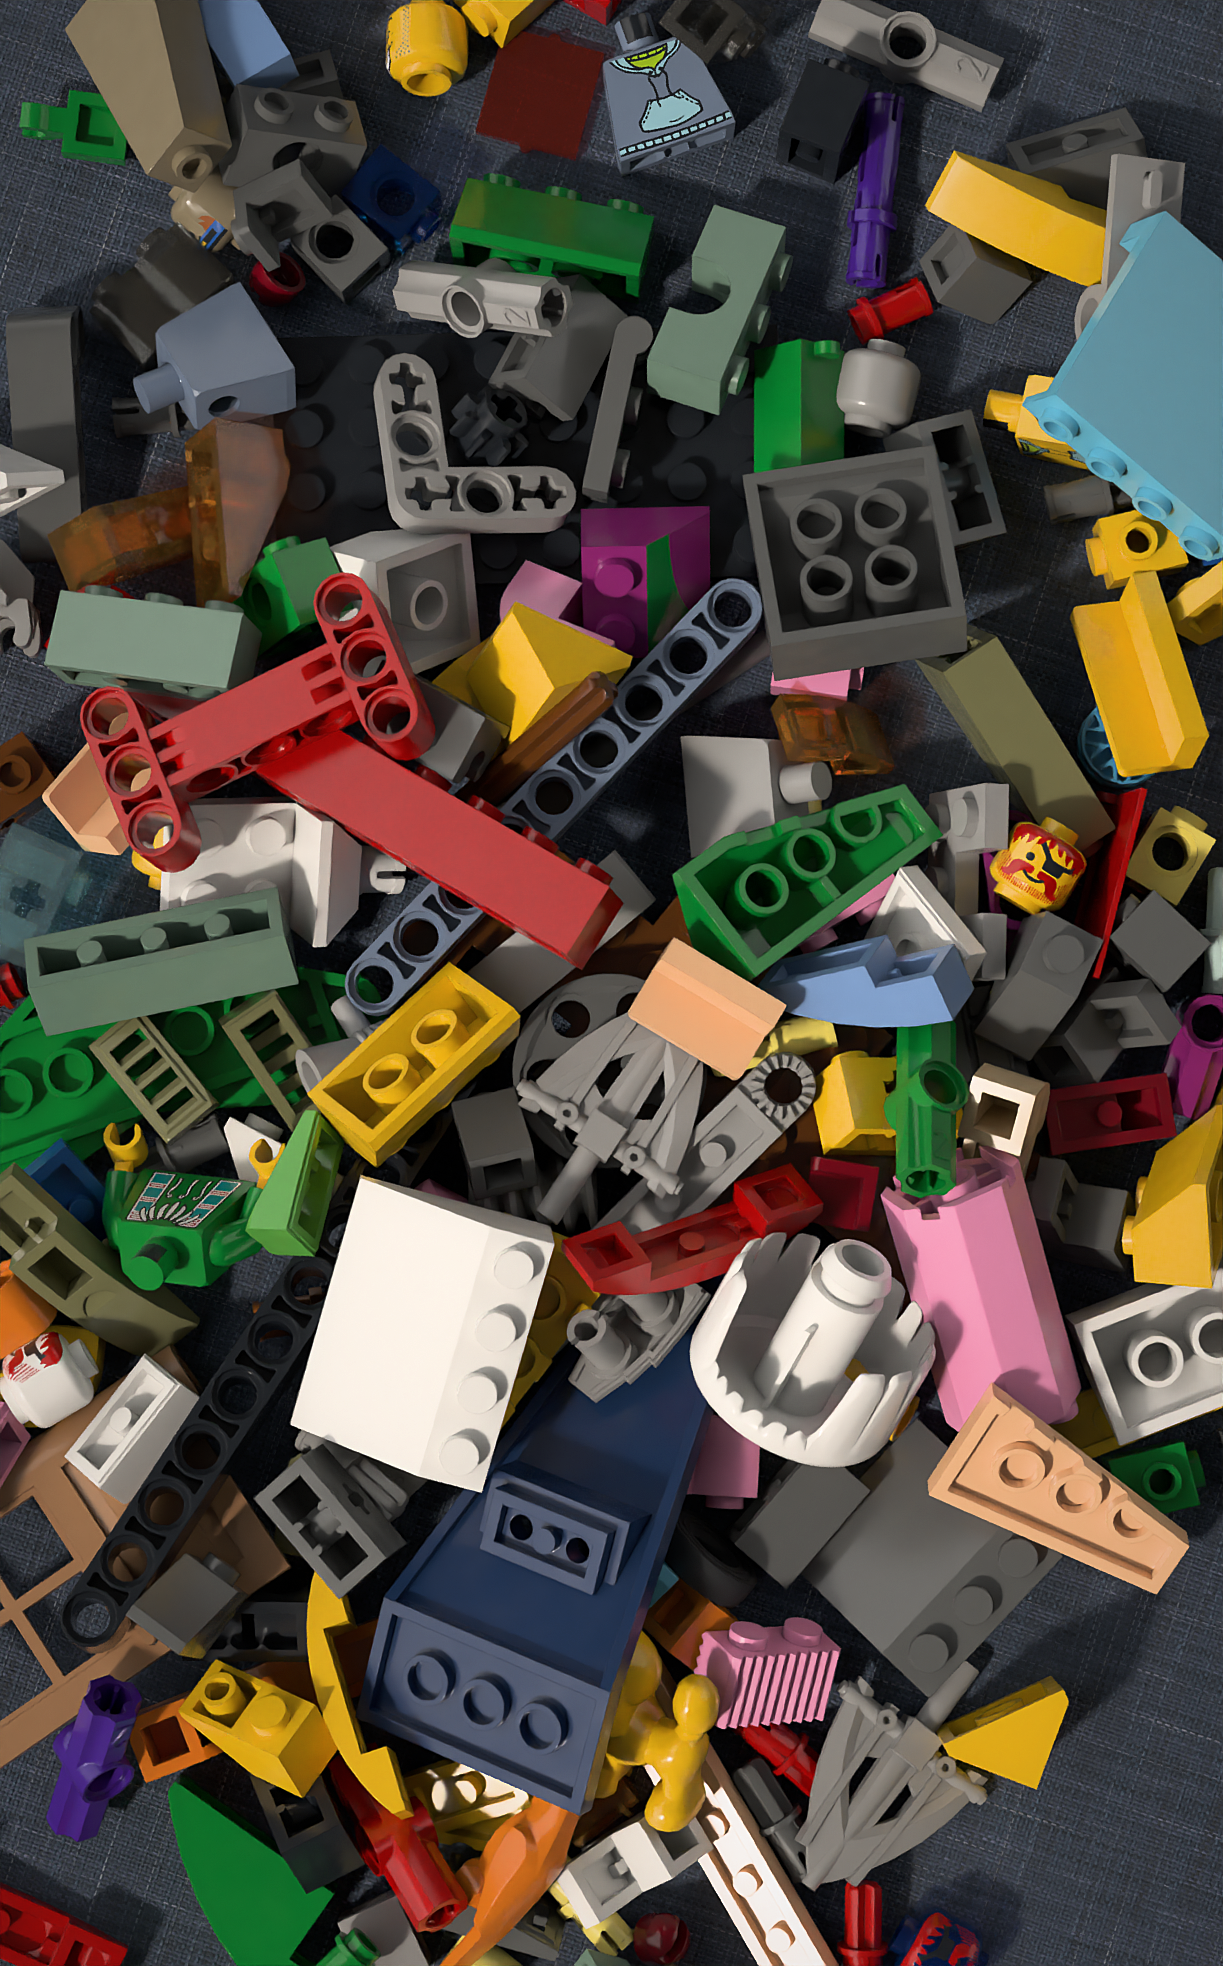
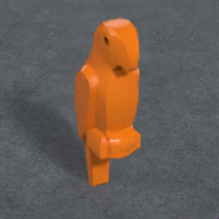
(512, 1875)

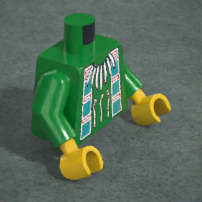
(175, 1222)

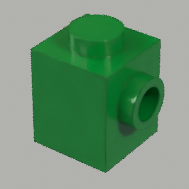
(1160, 1474)

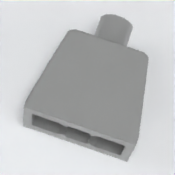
(744, 786)

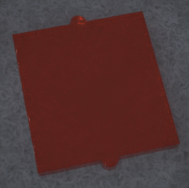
(540, 94)

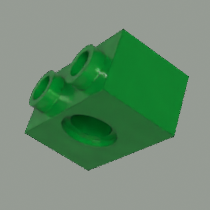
(283, 592)

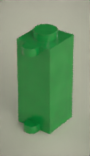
(797, 404)

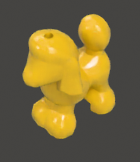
(673, 1747)

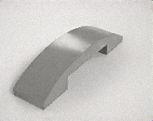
(524, 970)

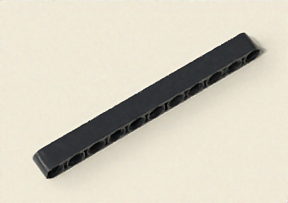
(231, 1430)

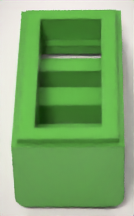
(299, 1190)

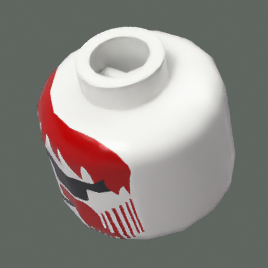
(48, 1379)

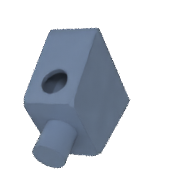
(219, 363)

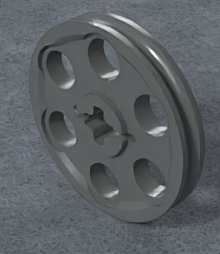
(541, 1042)

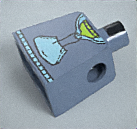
(660, 99)

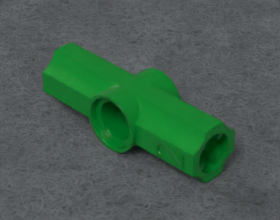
(925, 1108)

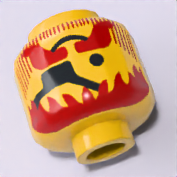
(1038, 866)

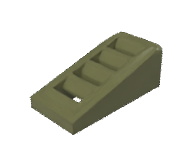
(245, 1015)
(186, 1116)

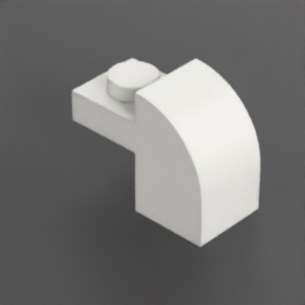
(626, 1864)

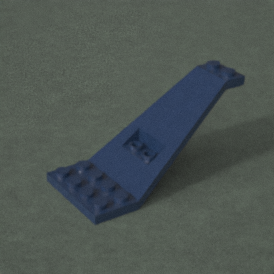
(515, 1640)

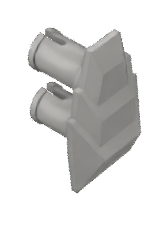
(630, 1336)

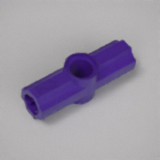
(93, 1758)

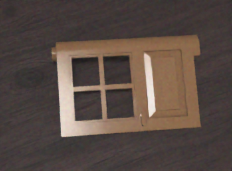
(83, 1520)

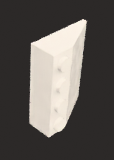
(423, 1331)

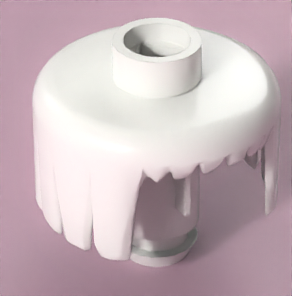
(785, 1333)

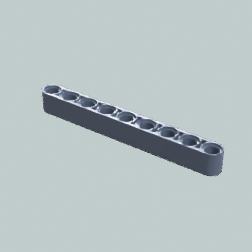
(567, 767)

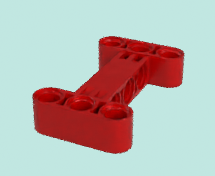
(256, 723)

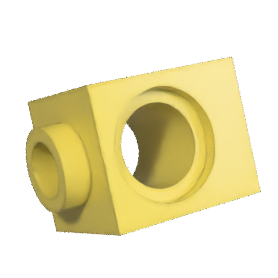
(1145, 874)

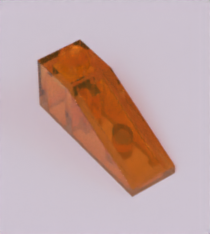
(234, 493)
(124, 539)

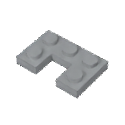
(971, 824)

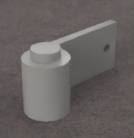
(1130, 200)

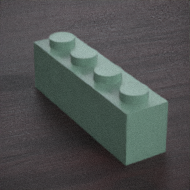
(160, 961)

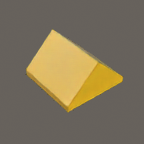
(534, 665)
(1011, 1733)

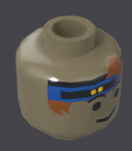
(206, 212)

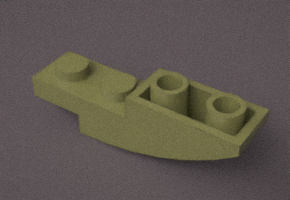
(82, 1273)

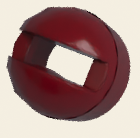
(269, 289)
(661, 1939)

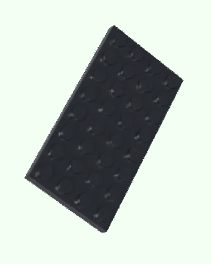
(339, 478)

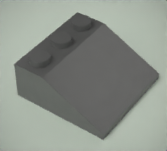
(855, 563)
(921, 1572)

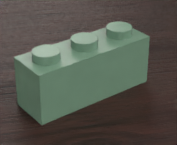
(151, 644)

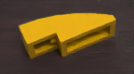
(1022, 217)

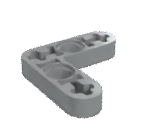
(434, 478)

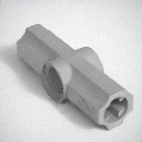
(945, 66)
(483, 298)

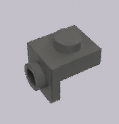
(277, 209)

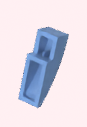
(246, 44)
(872, 985)

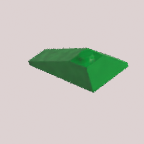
(780, 884)

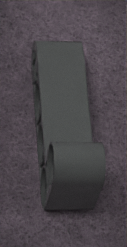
(46, 416)

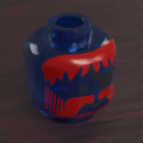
(937, 1940)

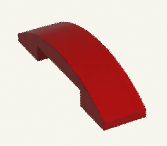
(697, 1244)
(46, 1936)

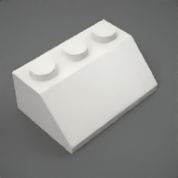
(1153, 1355)

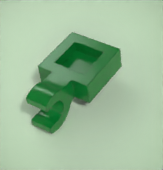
(85, 127)

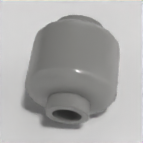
(877, 388)

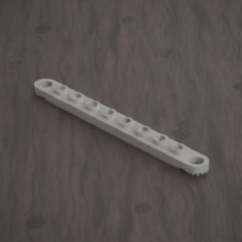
(716, 1155)

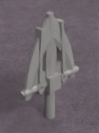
(608, 1123)
(844, 1832)

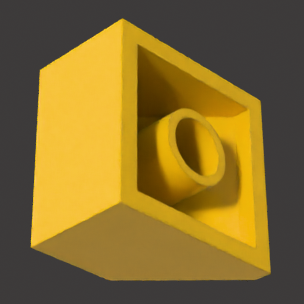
(1180, 1209)

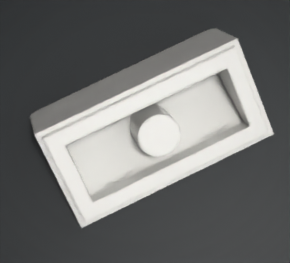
(132, 1430)

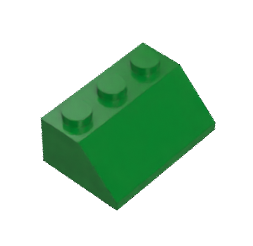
(553, 234)

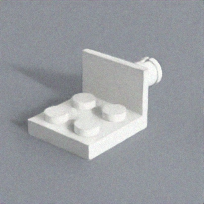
(285, 846)

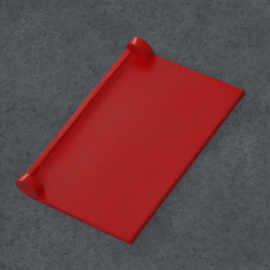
(1108, 870)

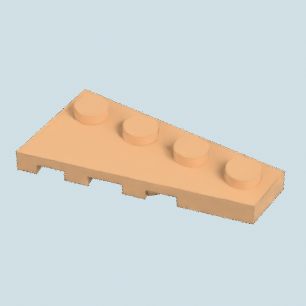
(1046, 1489)

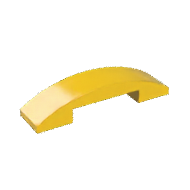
(374, 1769)

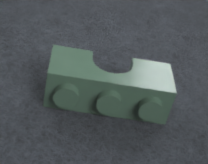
(702, 355)

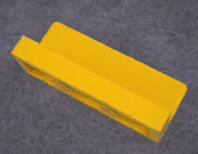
(1140, 680)

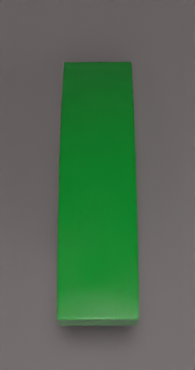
(242, 1880)

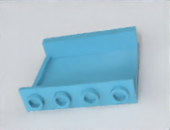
(1148, 384)

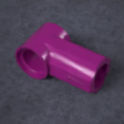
(1194, 1064)

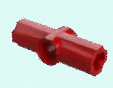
(401, 1851)

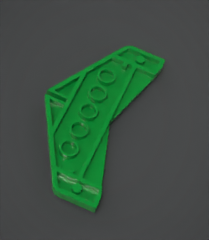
(63, 1091)

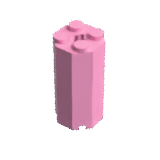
(985, 1290)

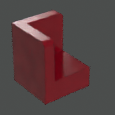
(845, 1191)

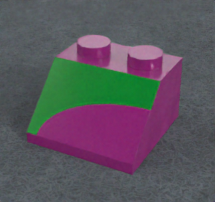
(642, 571)

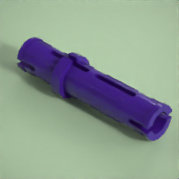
(873, 207)

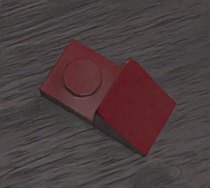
(1108, 1114)

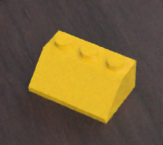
(415, 1063)

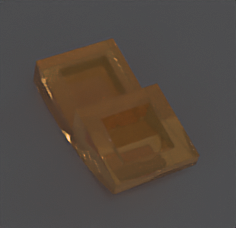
(833, 732)

